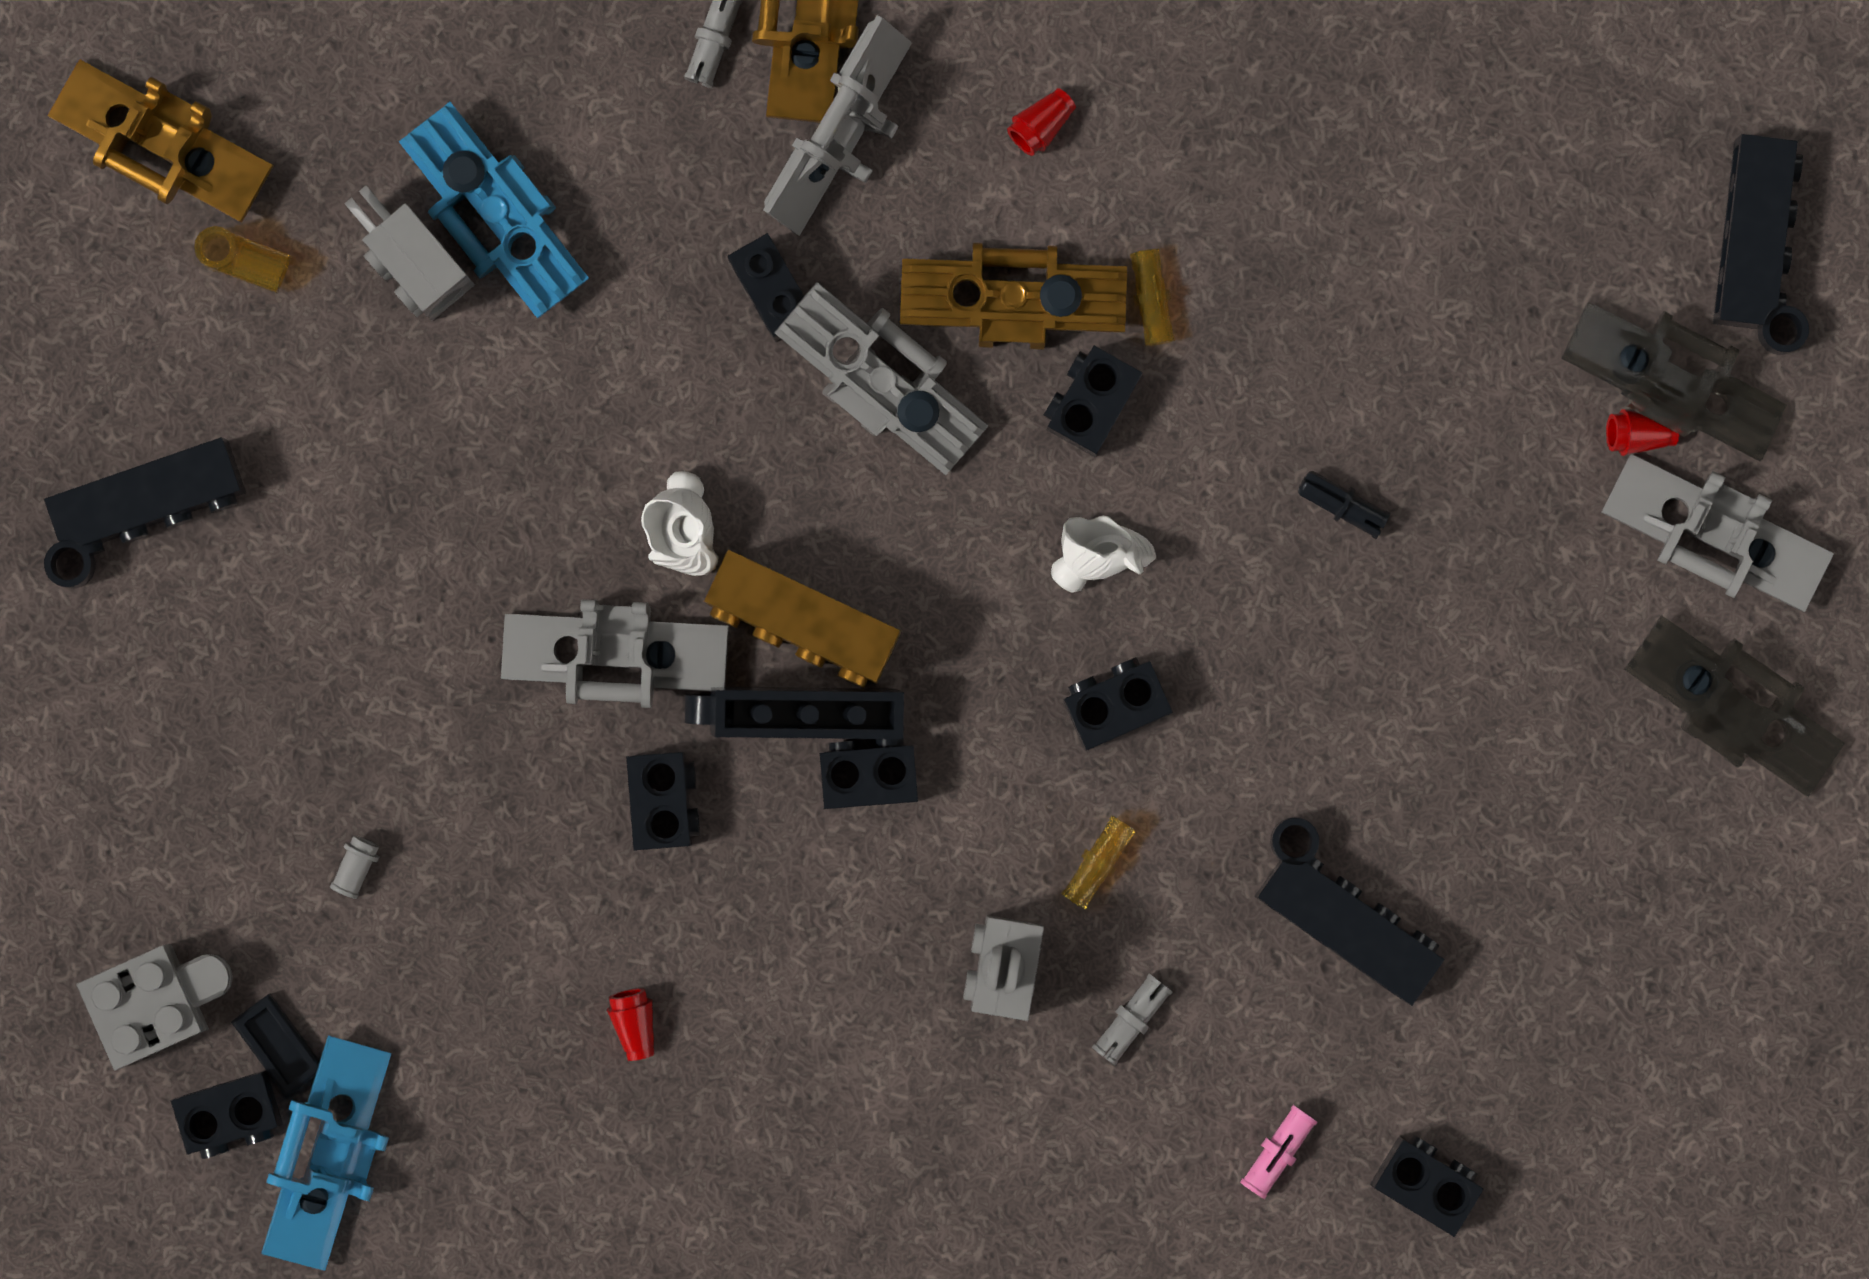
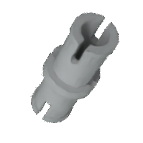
(712, 41)
(1132, 1019)

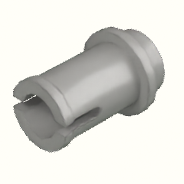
(355, 866)

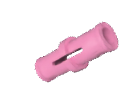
(1295, 1124)

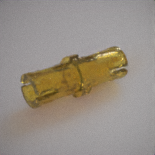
(1152, 297)
(1098, 862)

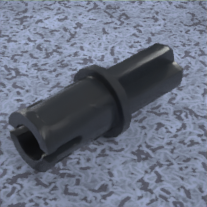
(1343, 503)

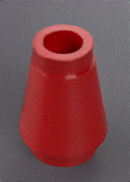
(1039, 123)
(1634, 433)
(633, 1022)

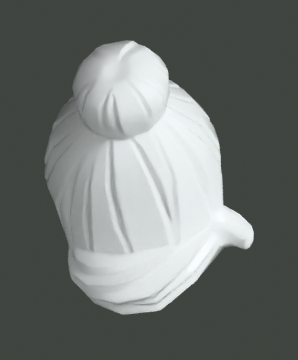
(681, 527)
(1097, 551)

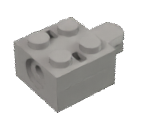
(413, 256)
(1005, 967)
(152, 1002)

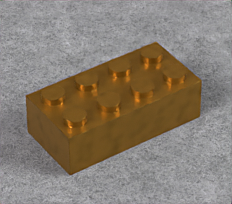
(801, 617)

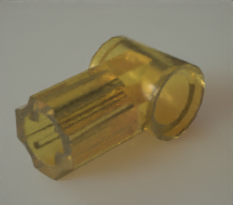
(246, 259)

